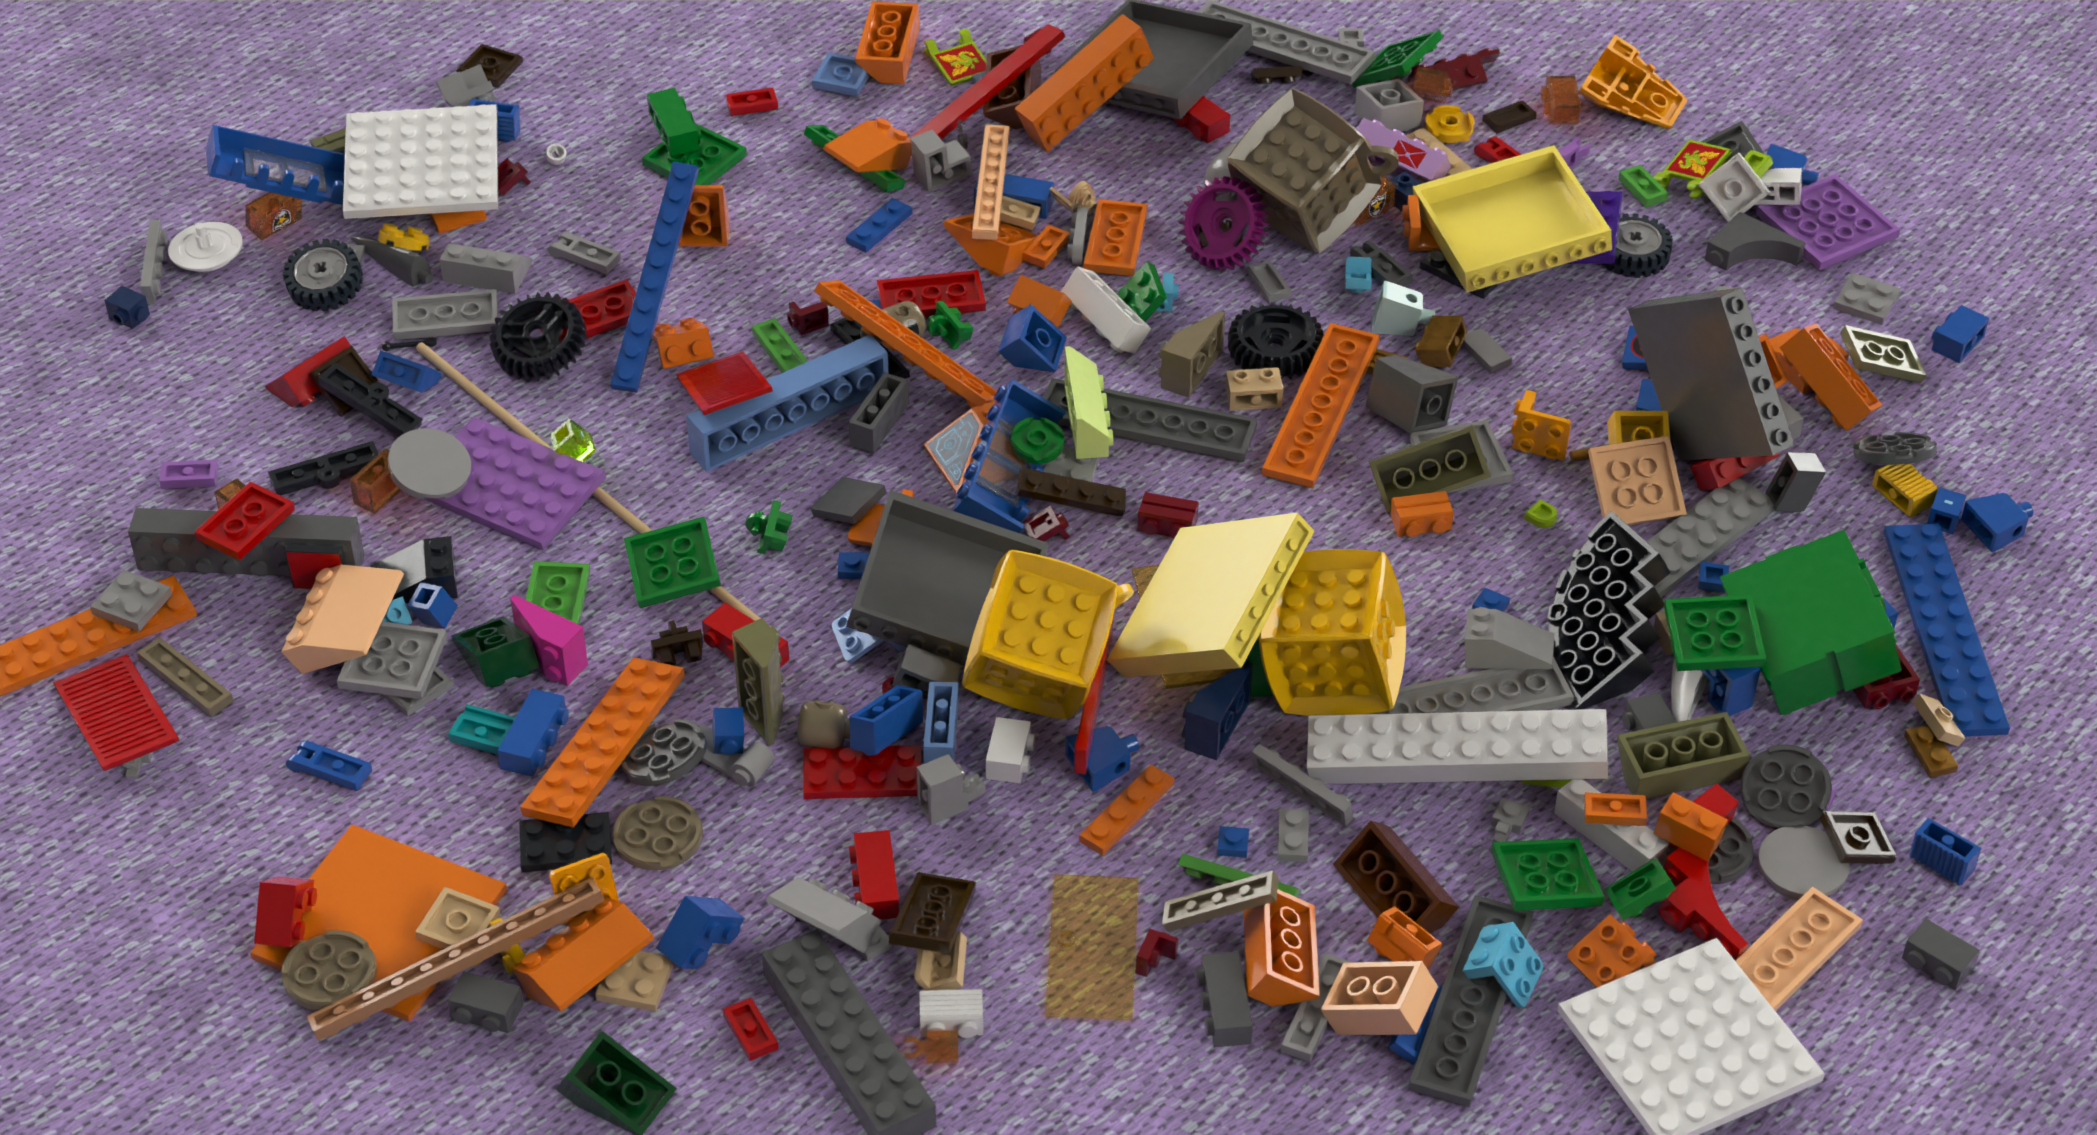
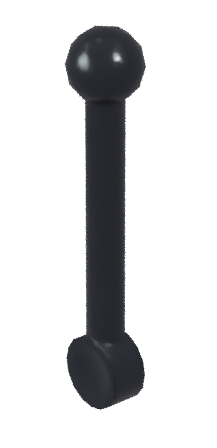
(387, 346)

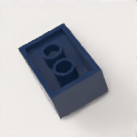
(1217, 712)

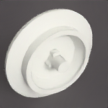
(205, 246)

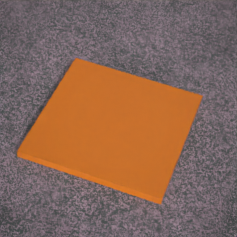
(383, 896)

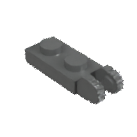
(1383, 265)

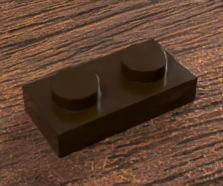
(1286, 74)

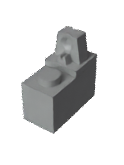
(945, 789)

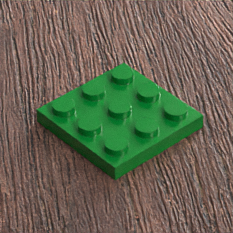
(1399, 58)
(713, 158)
(672, 562)
(1714, 633)
(1547, 874)

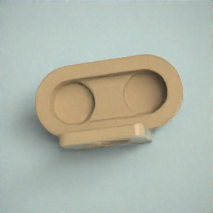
(1080, 196)

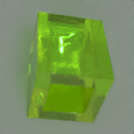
(573, 441)

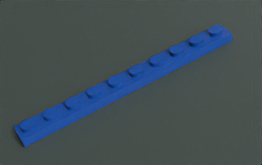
(654, 277)

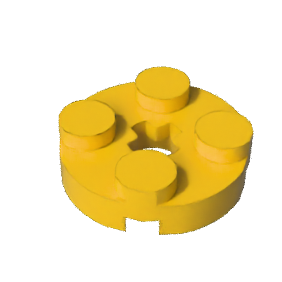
(1461, 124)
(409, 239)

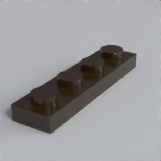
(1071, 492)

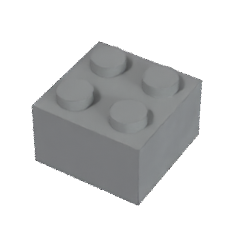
(1390, 104)

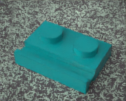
(480, 729)

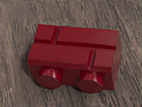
(1166, 514)

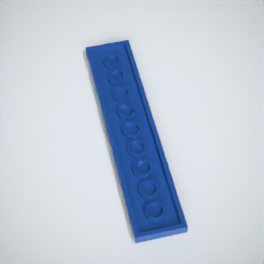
(1946, 629)

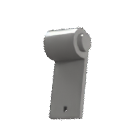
(743, 767)

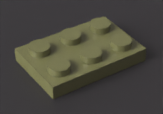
(1883, 354)

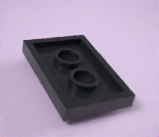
(554, 845)

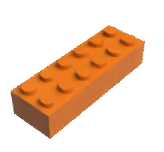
(1085, 83)

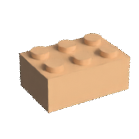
(1379, 998)

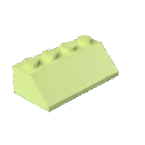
(1086, 406)

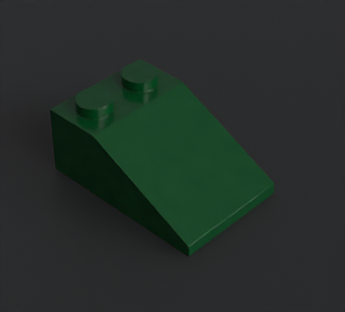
(497, 651)
(616, 1086)

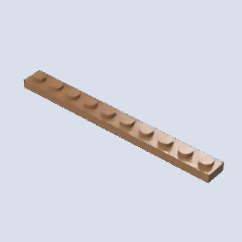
(455, 959)

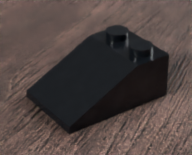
(424, 562)

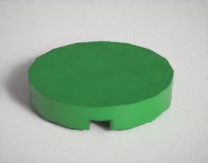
(1037, 440)

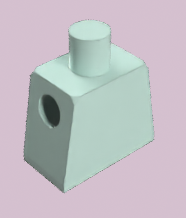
(1399, 311)

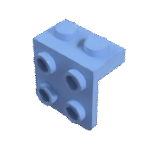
(855, 643)

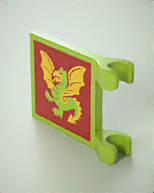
(959, 62)
(1693, 164)

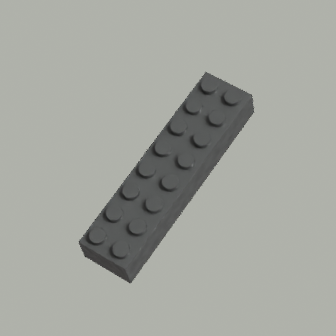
(168, 542)
(848, 1038)

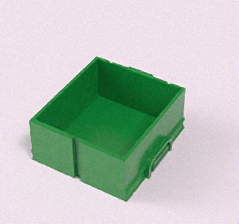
(1817, 621)

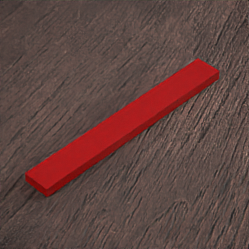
(994, 81)
(1090, 712)

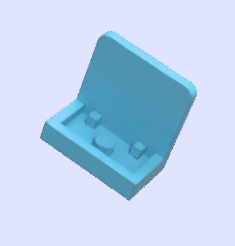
(1509, 957)

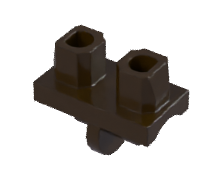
(677, 641)

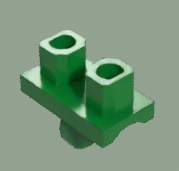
(948, 325)
(758, 524)

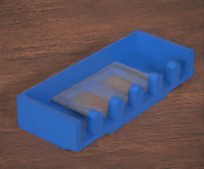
(276, 165)
(993, 476)

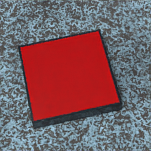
(308, 560)

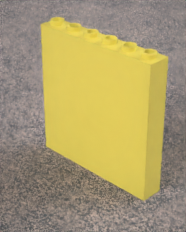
(1512, 218)
(1211, 596)

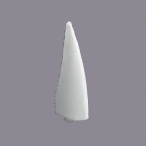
(1686, 692)

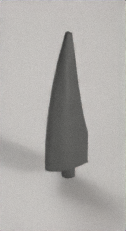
(397, 260)

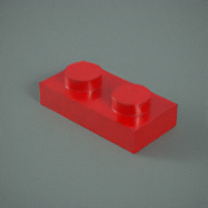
(751, 101)
(750, 1029)

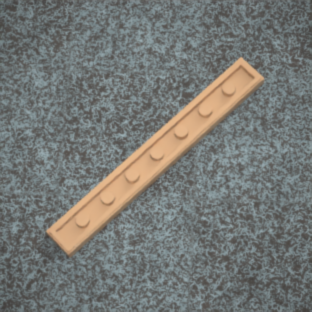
(990, 182)

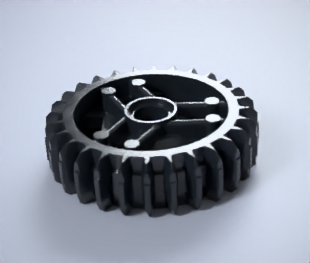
(1274, 325)
(545, 351)

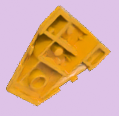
(1631, 87)

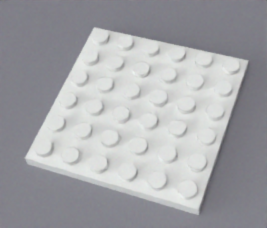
(420, 161)
(1690, 1042)

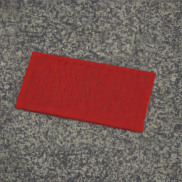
(724, 383)
(116, 712)

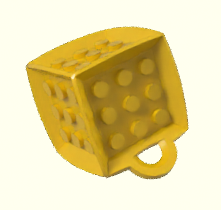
(1041, 634)
(1336, 635)

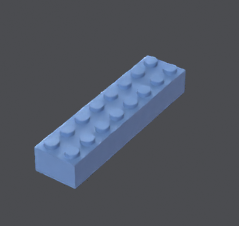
(797, 401)

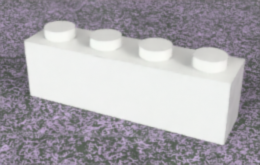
(1105, 311)
(1626, 843)

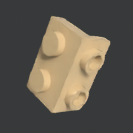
(942, 970)

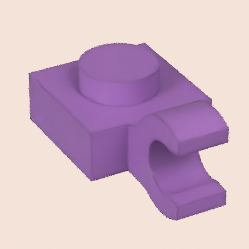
(1573, 152)

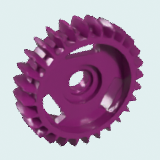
(1210, 214)

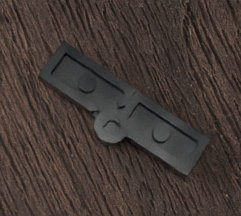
(369, 399)
(322, 470)

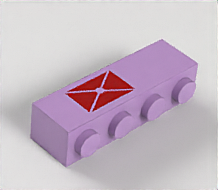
(1413, 155)

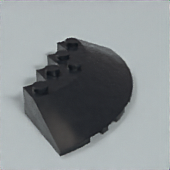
(1605, 613)

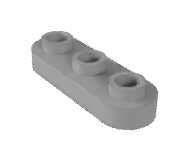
(1078, 236)

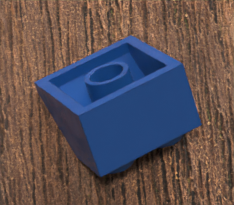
(1032, 341)

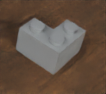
(937, 162)

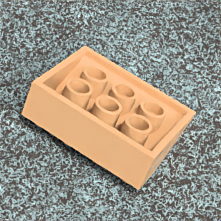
(340, 616)

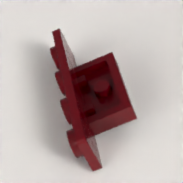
(1464, 70)

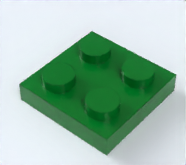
(1144, 291)
(1640, 889)

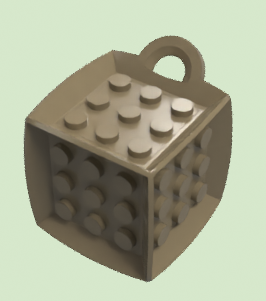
(1309, 169)

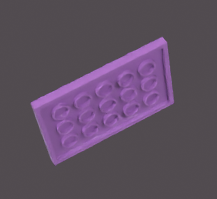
(520, 484)

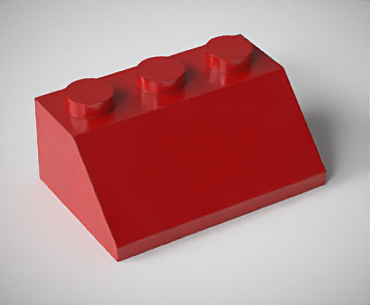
(296, 384)

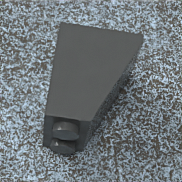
(1411, 393)

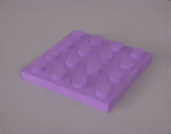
(1831, 222)

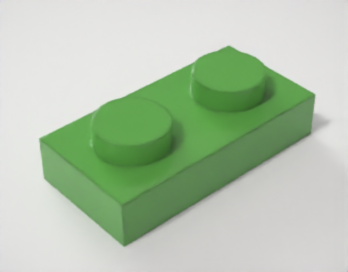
(1643, 186)

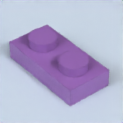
(188, 474)

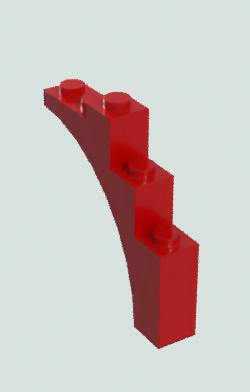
(1693, 899)

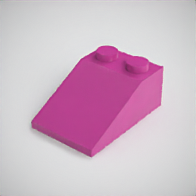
(556, 640)

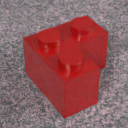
(281, 909)

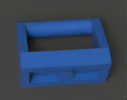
(405, 372)

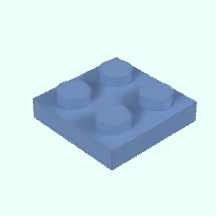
(840, 75)

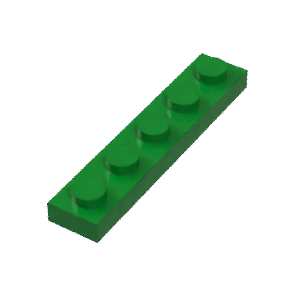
(885, 179)

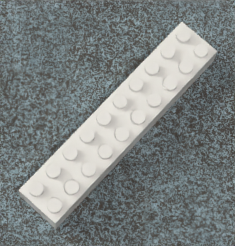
(1458, 746)

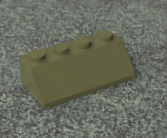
(1431, 466)
(759, 677)
(1682, 755)

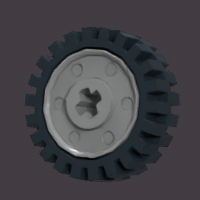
(1641, 246)
(323, 275)

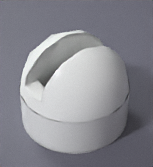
(560, 154)

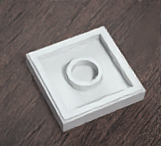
(1734, 187)

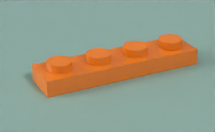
(1126, 809)

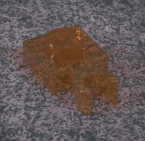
(939, 1046)

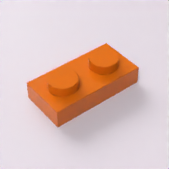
(1046, 246)
(1615, 809)

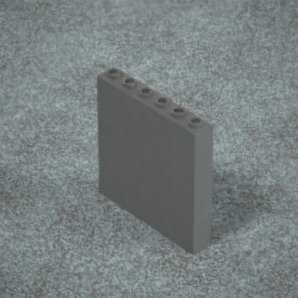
(1189, 56)
(1711, 375)
(930, 576)

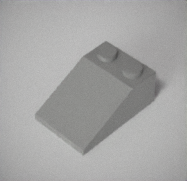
(1505, 642)

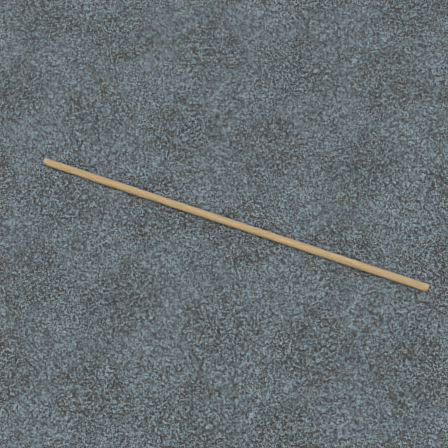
(523, 431)

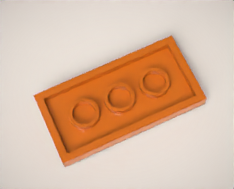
(1116, 237)

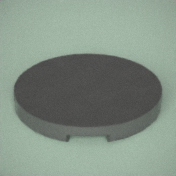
(1895, 449)
(665, 753)
(1786, 787)
(1732, 854)

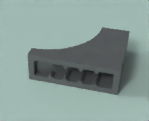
(1750, 239)

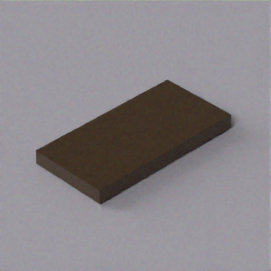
(932, 912)

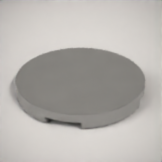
(429, 464)
(1800, 860)

